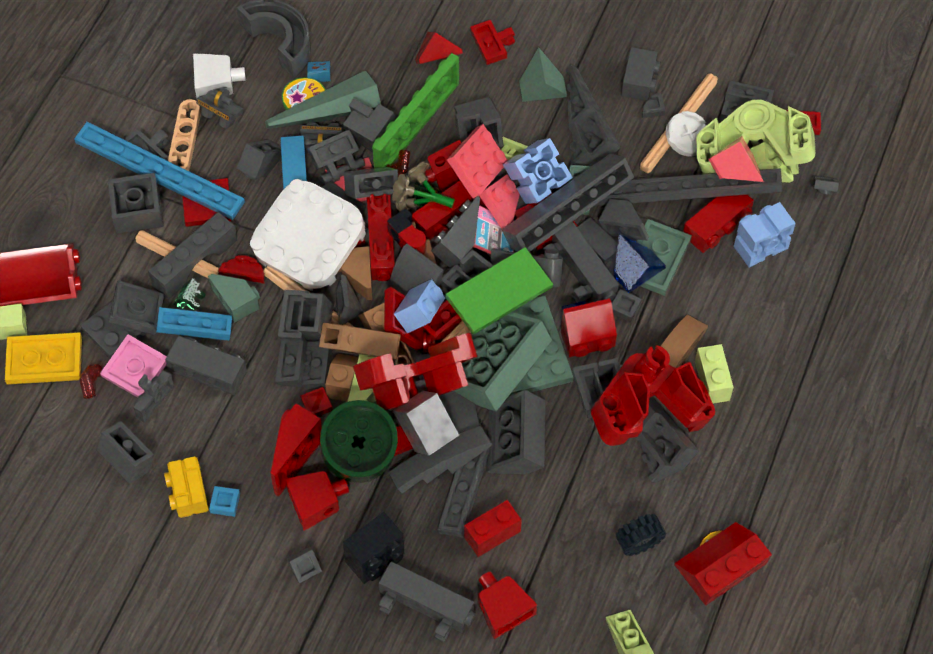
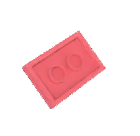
(477, 160)

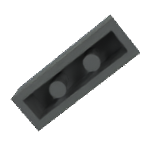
(206, 365)

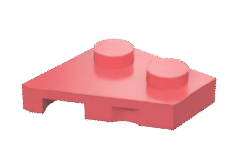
(501, 200)

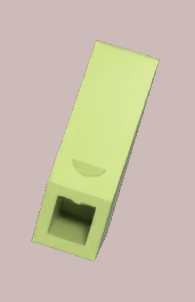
(628, 634)

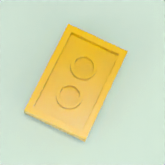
(43, 358)

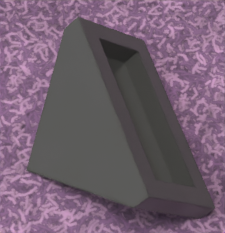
(346, 301)

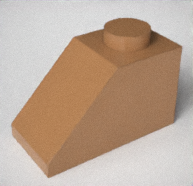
(358, 271)
(340, 377)

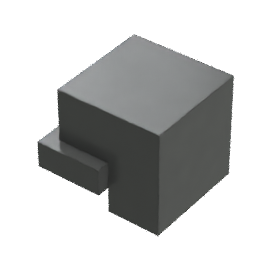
(476, 113)
(367, 124)
(470, 266)
(304, 315)
(593, 380)

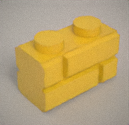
(187, 487)

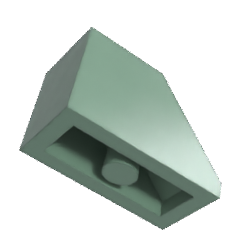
(235, 295)

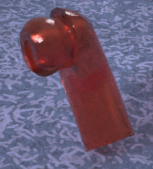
(403, 162)
(87, 379)

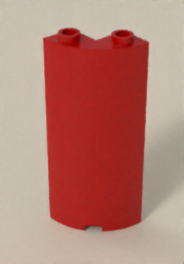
(39, 275)

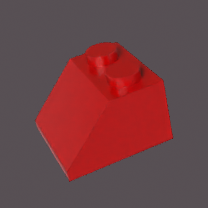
(588, 328)

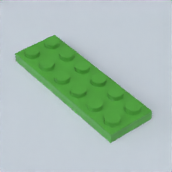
(417, 112)

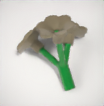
(402, 190)

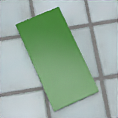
(499, 290)

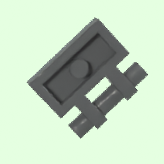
(332, 150)

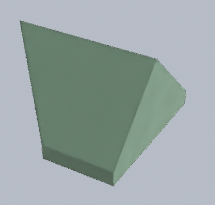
(541, 80)

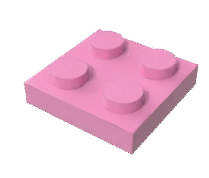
(131, 363)

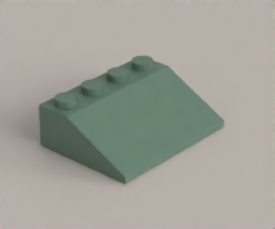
(504, 357)

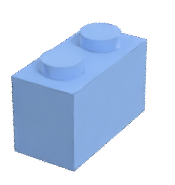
(419, 306)

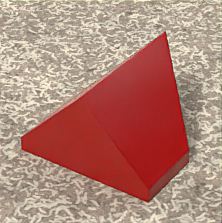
(435, 48)
(443, 321)

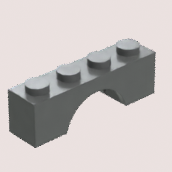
(173, 270)

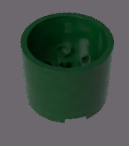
(361, 421)

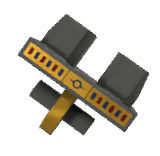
(220, 104)
(315, 134)

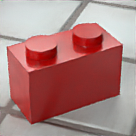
(492, 528)

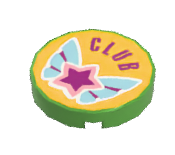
(300, 90)

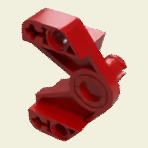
(396, 383)
(625, 400)

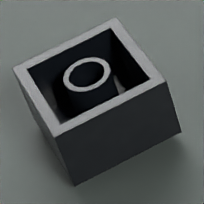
(374, 548)

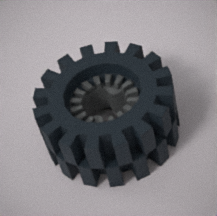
(640, 534)

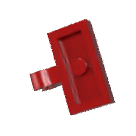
(490, 42)

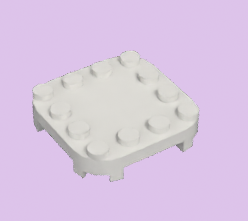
(308, 234)

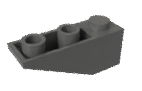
(460, 237)

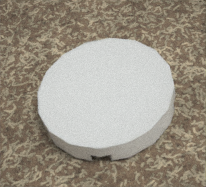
(683, 131)

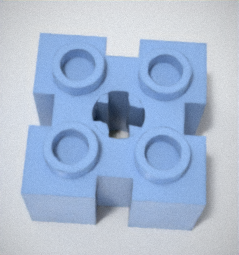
(537, 171)
(764, 234)

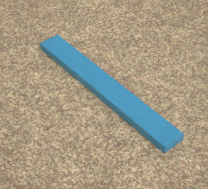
(166, 173)

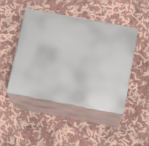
(426, 423)

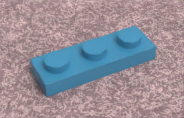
(194, 323)

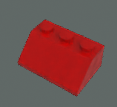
(723, 562)

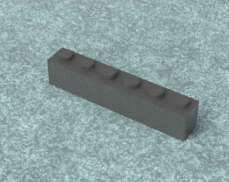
(568, 203)

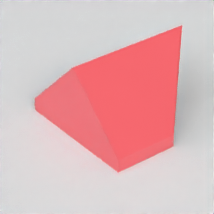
(736, 162)

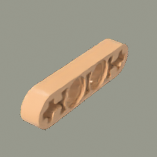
(185, 138)

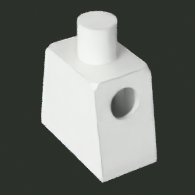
(215, 73)

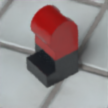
(404, 233)

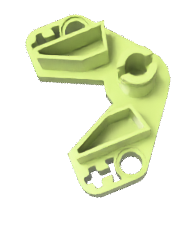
(760, 121)

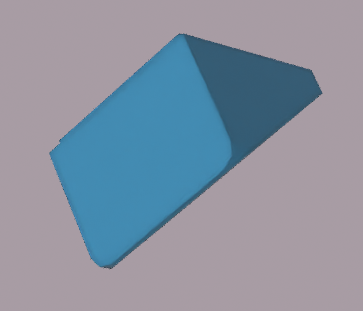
(319, 71)

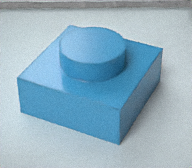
(224, 501)

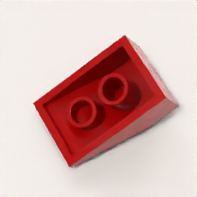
(295, 444)

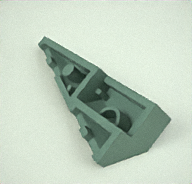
(330, 103)

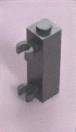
(584, 264)
(427, 598)

